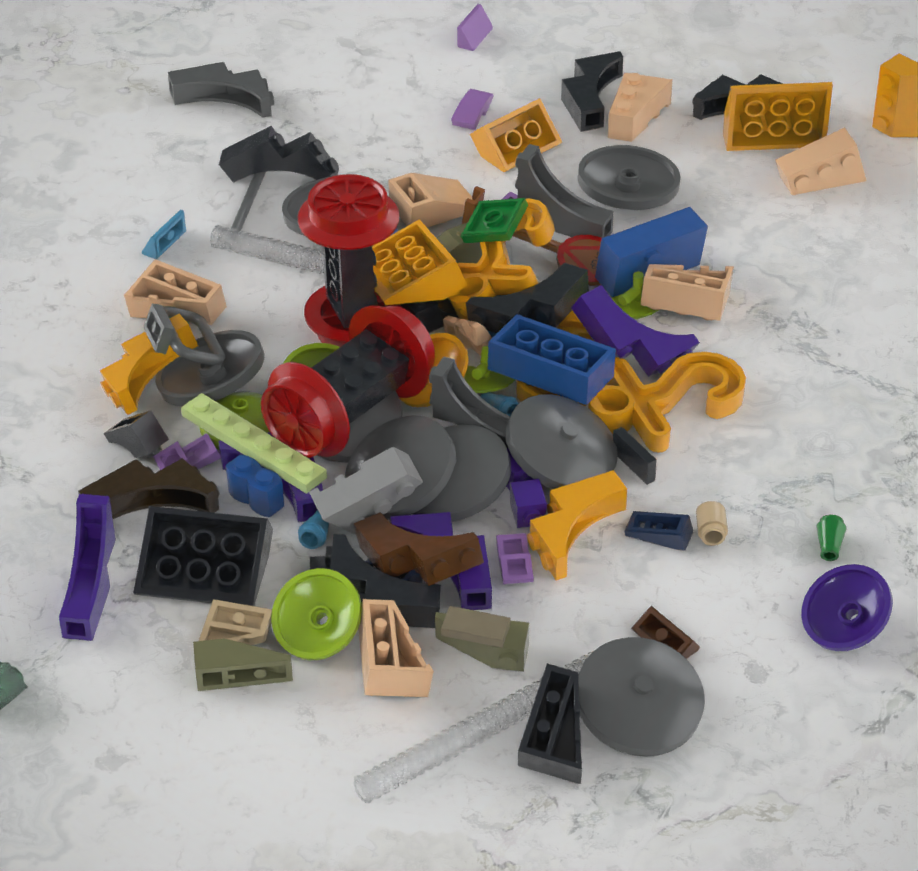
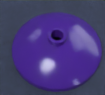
(837, 598)

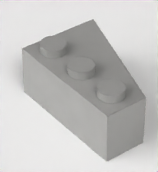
(369, 491)

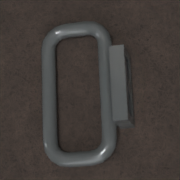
(162, 334)

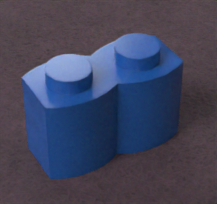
(255, 485)

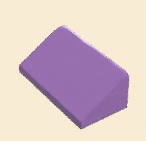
(473, 29)

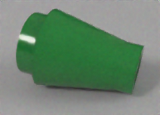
(830, 535)

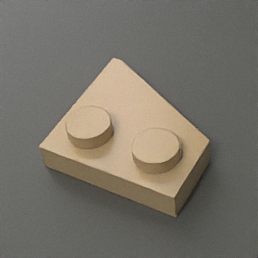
(236, 623)

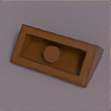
(658, 628)

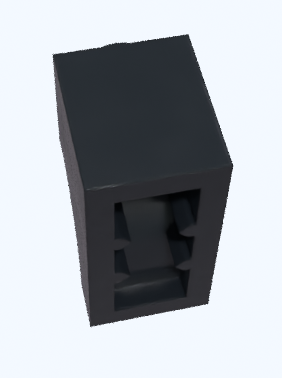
(431, 312)
(138, 434)

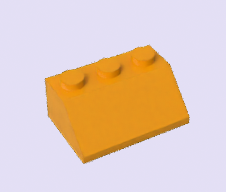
(897, 98)
(511, 134)

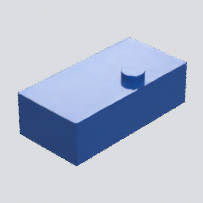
(662, 241)
(551, 359)

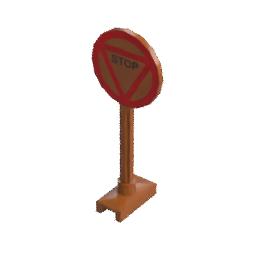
(576, 251)

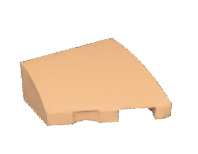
(468, 332)

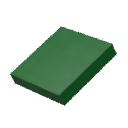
(494, 220)

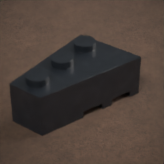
(553, 728)

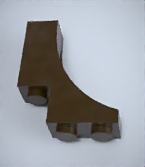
(138, 487)

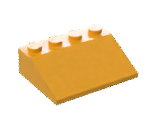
(776, 115)
(415, 267)

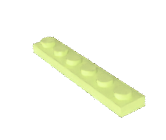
(254, 443)

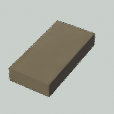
(475, 626)

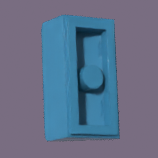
(166, 236)

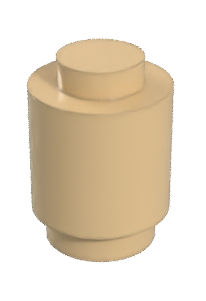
(711, 522)

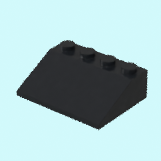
(203, 556)

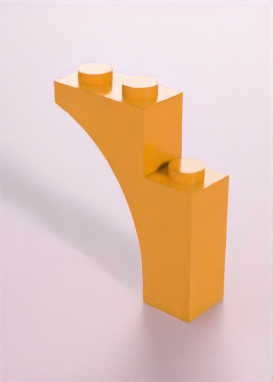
(139, 364)
(570, 513)

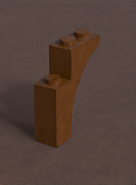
(401, 551)

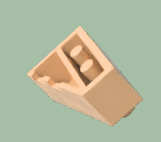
(636, 103)
(822, 164)
(174, 288)
(687, 291)
(388, 654)

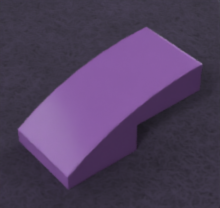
(471, 108)
(197, 453)
(514, 558)

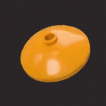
(447, 346)

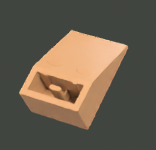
(427, 198)

